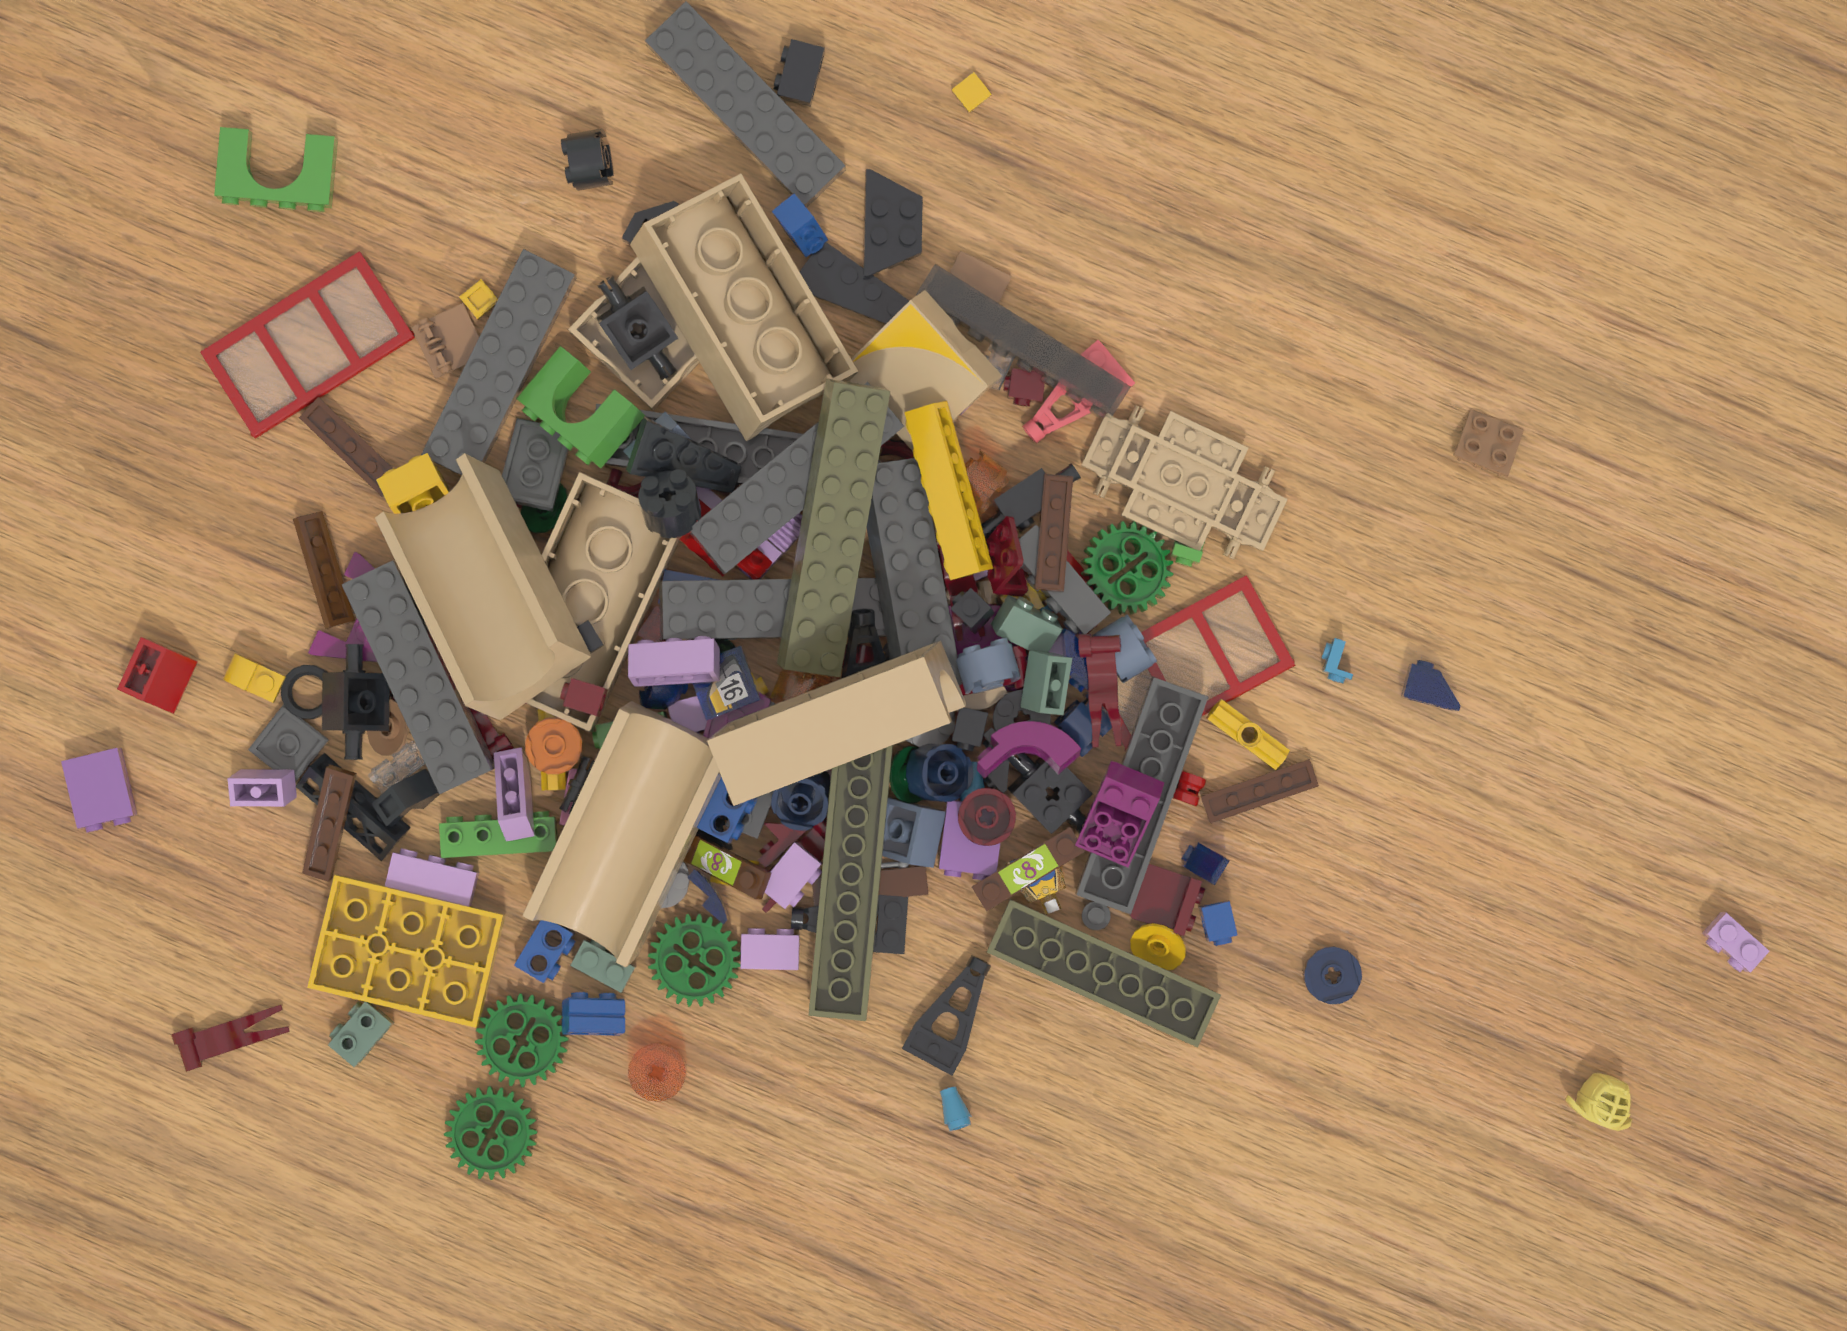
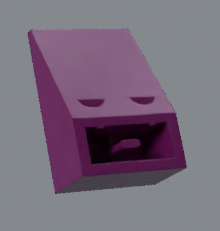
(1120, 813)

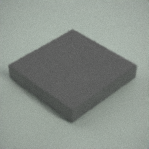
(288, 743)

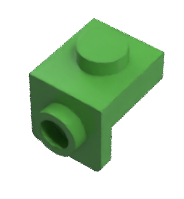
(1185, 555)

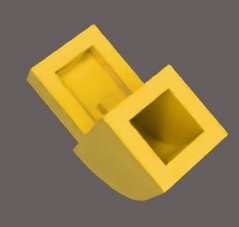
(254, 678)

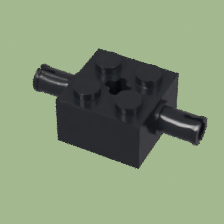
(637, 309)
(1022, 501)
(354, 702)
(1032, 794)

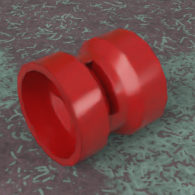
(1191, 782)

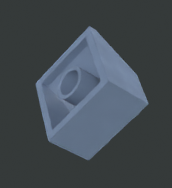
(912, 833)

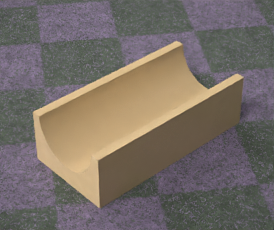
(742, 305)
(607, 575)
(485, 592)
(836, 723)
(627, 832)

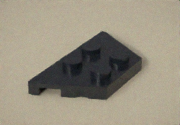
(890, 224)

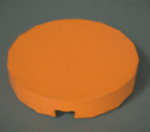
(554, 745)

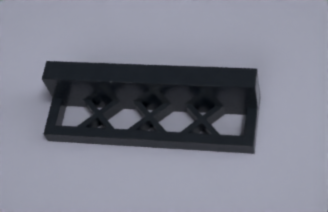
(360, 808)

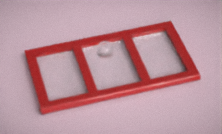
(307, 345)
(1212, 648)

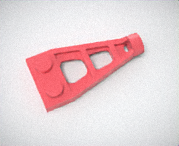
(1096, 354)

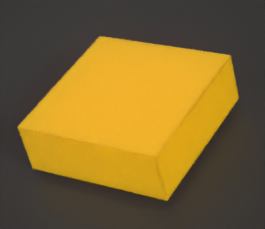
(971, 92)
(479, 299)

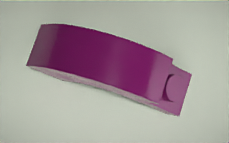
(1029, 737)

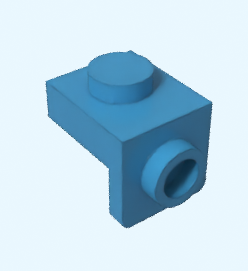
(1332, 654)

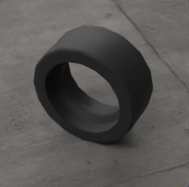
(286, 691)

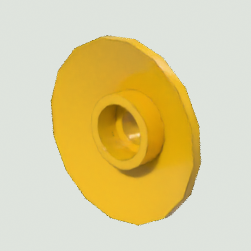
(1158, 946)

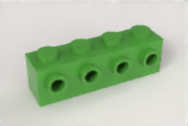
(486, 837)

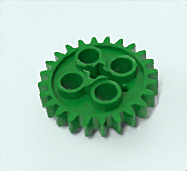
(1142, 589)
(679, 981)
(498, 1027)
(468, 1120)

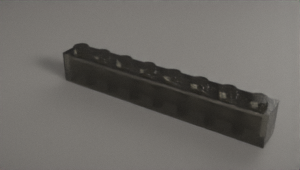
(1025, 343)

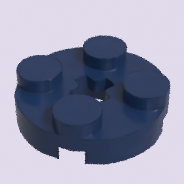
(1346, 984)

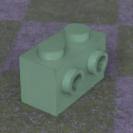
(1026, 625)
(1046, 682)
(601, 965)
(360, 1033)

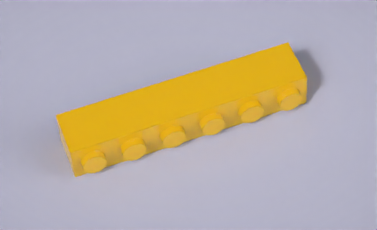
(948, 490)

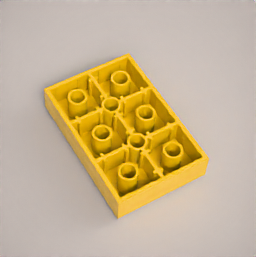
(406, 951)

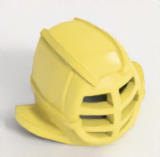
(1604, 1102)

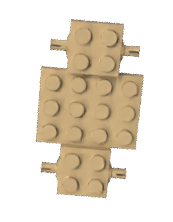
(1184, 481)

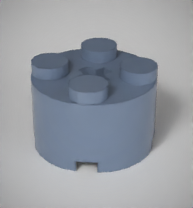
(1134, 653)
(987, 667)

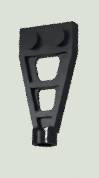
(860, 635)
(890, 926)
(930, 1046)

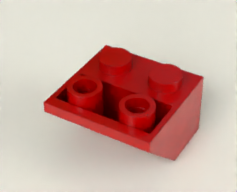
(157, 675)

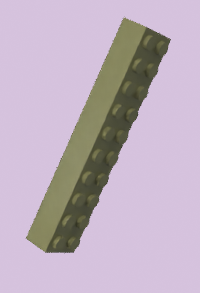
(833, 527)
(850, 887)

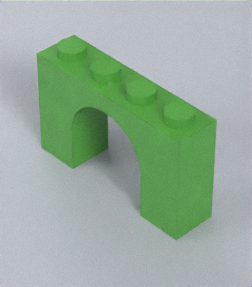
(311, 188)
(594, 437)

